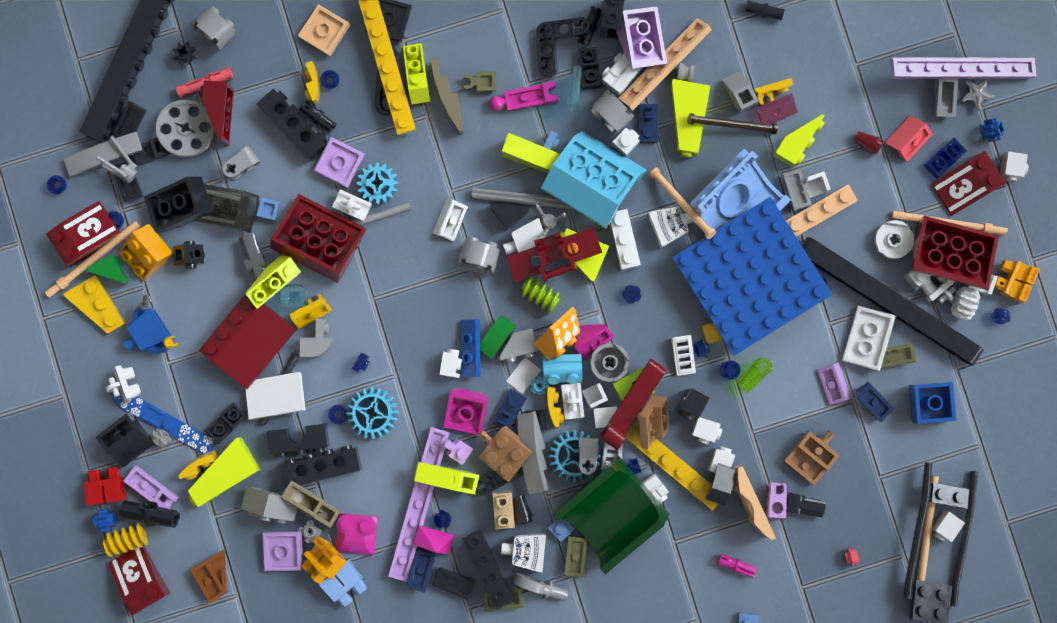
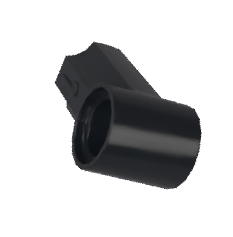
(801, 505)

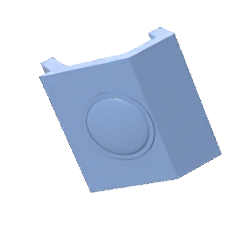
(735, 191)

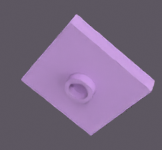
(339, 162)
(282, 550)

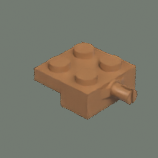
(653, 420)
(504, 452)
(812, 456)

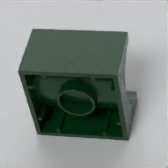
(614, 513)

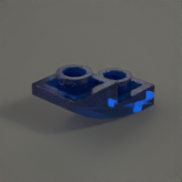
(945, 158)

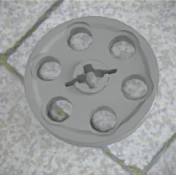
(176, 132)

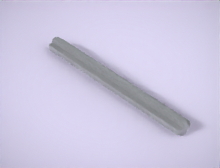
(520, 198)

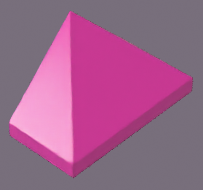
(591, 338)
(433, 540)

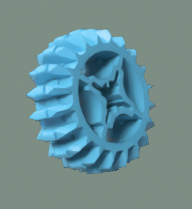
(369, 422)
(560, 466)

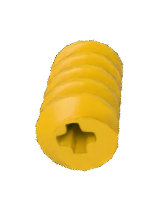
(125, 540)

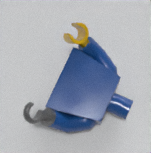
(148, 330)

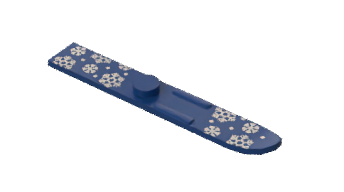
(166, 422)

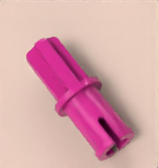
(737, 565)

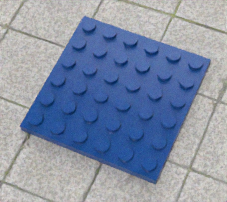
(752, 276)

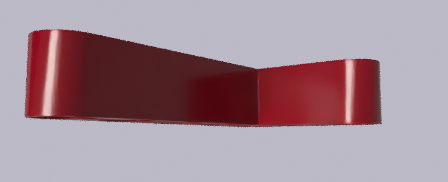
(632, 404)

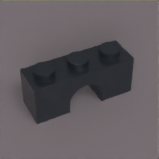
(692, 404)
(281, 442)

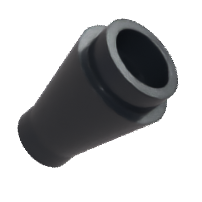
(522, 510)

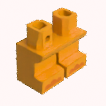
(1017, 281)
(324, 559)

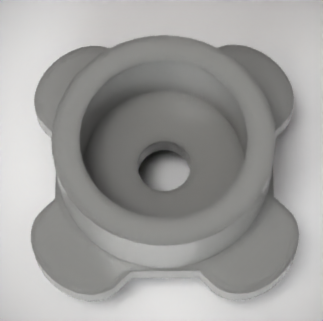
(160, 437)
(310, 526)

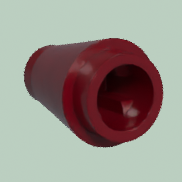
(868, 142)

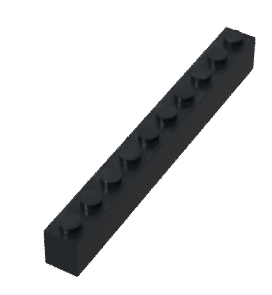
(124, 69)

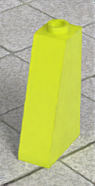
(686, 99)
(528, 153)
(226, 472)

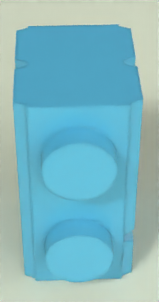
(563, 369)

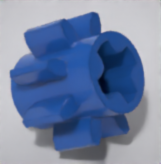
(992, 130)
(104, 520)

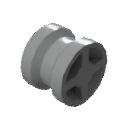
(685, 73)

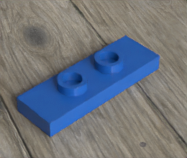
(470, 348)

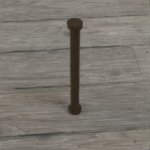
(773, 128)

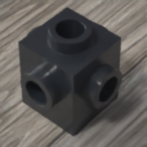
(188, 255)

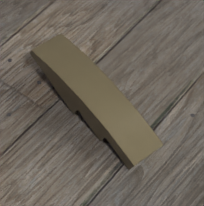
(449, 100)

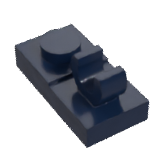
(648, 123)
(873, 401)
(509, 409)
(420, 571)

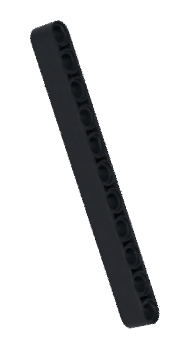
(892, 302)

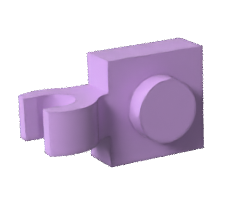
(456, 450)

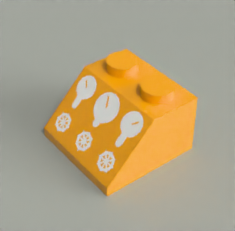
(559, 335)

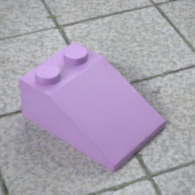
(642, 37)

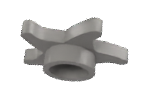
(977, 93)

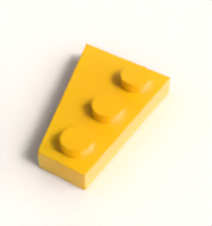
(96, 304)

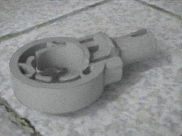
(540, 587)

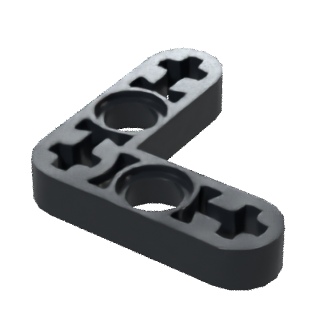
(554, 35)

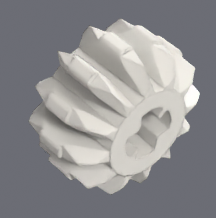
(965, 303)

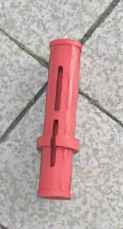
(194, 86)

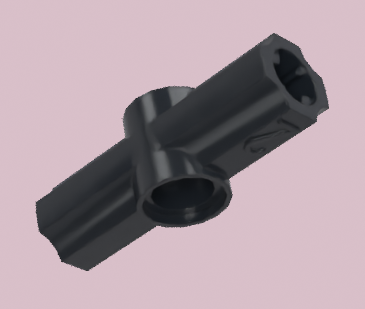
(149, 514)

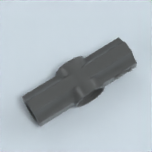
(254, 258)

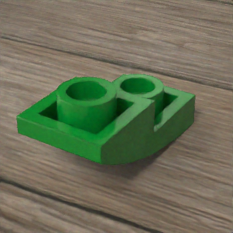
(496, 337)

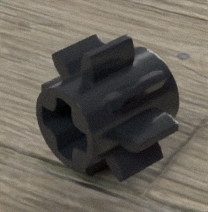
(182, 49)

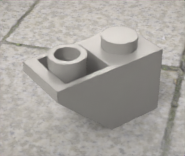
(740, 92)
(519, 344)

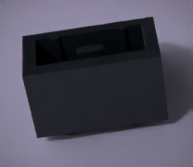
(125, 439)

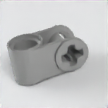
(243, 162)
(588, 451)

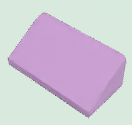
(834, 384)

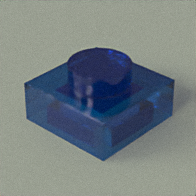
(362, 363)

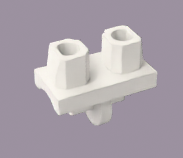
(352, 205)
(933, 292)
(122, 377)
(572, 401)

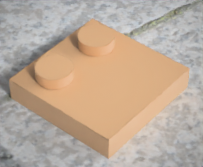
(324, 30)

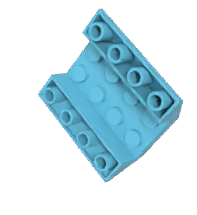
(592, 178)

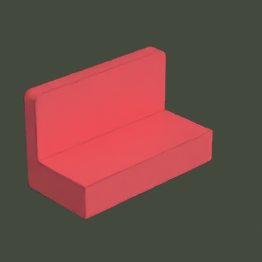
(909, 137)

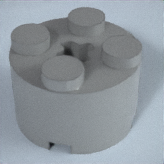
(214, 28)
(612, 111)
(478, 256)
(620, 363)

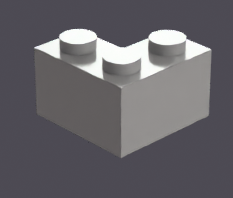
(267, 505)

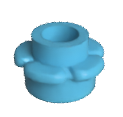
(534, 386)

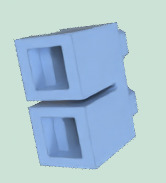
(344, 580)

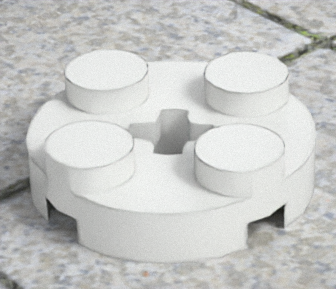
(885, 246)

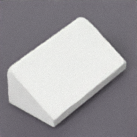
(450, 219)

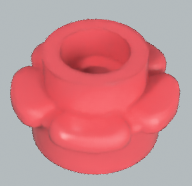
(852, 557)

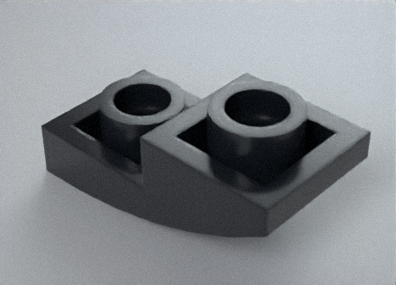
(590, 68)
(225, 423)

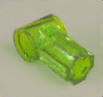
(754, 375)

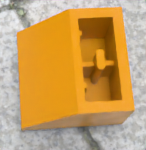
(145, 252)

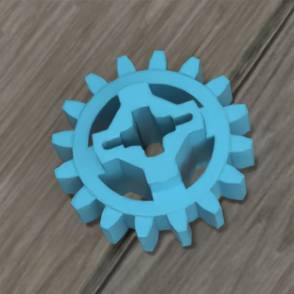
(386, 183)

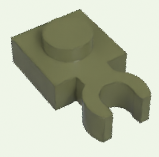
(484, 81)

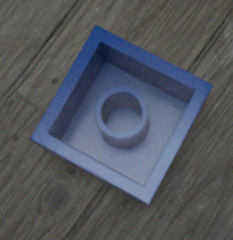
(932, 403)

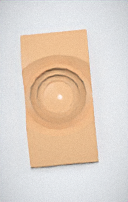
(751, 503)

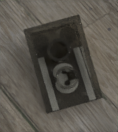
(230, 208)

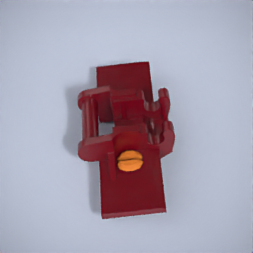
(552, 248)

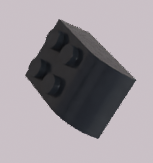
(178, 204)

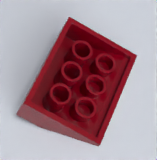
(317, 238)
(954, 252)
(247, 341)

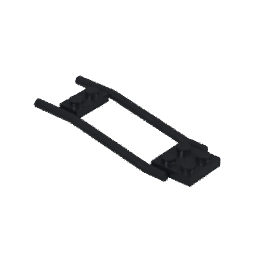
(931, 600)

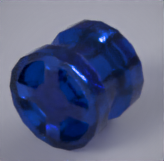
(732, 368)

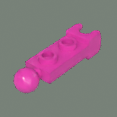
(525, 97)

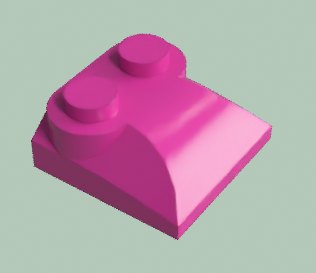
(466, 411)
(356, 533)

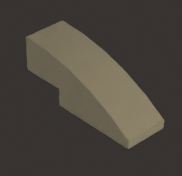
(310, 504)

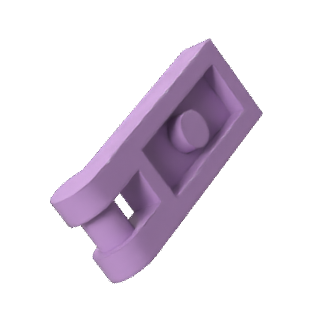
(150, 487)

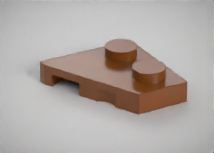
(212, 576)

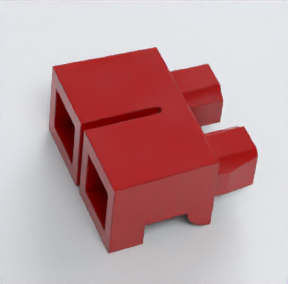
(106, 490)

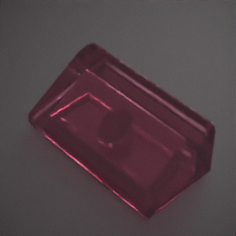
(777, 109)

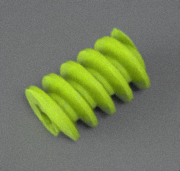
(540, 294)

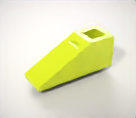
(416, 74)
(793, 145)
(272, 280)
(446, 477)

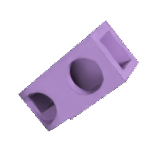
(776, 501)

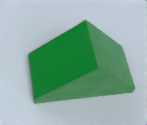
(110, 268)

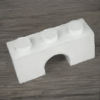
(624, 241)

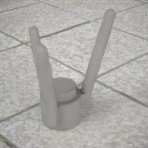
(126, 172)
(548, 220)

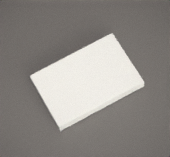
(868, 338)
(275, 396)

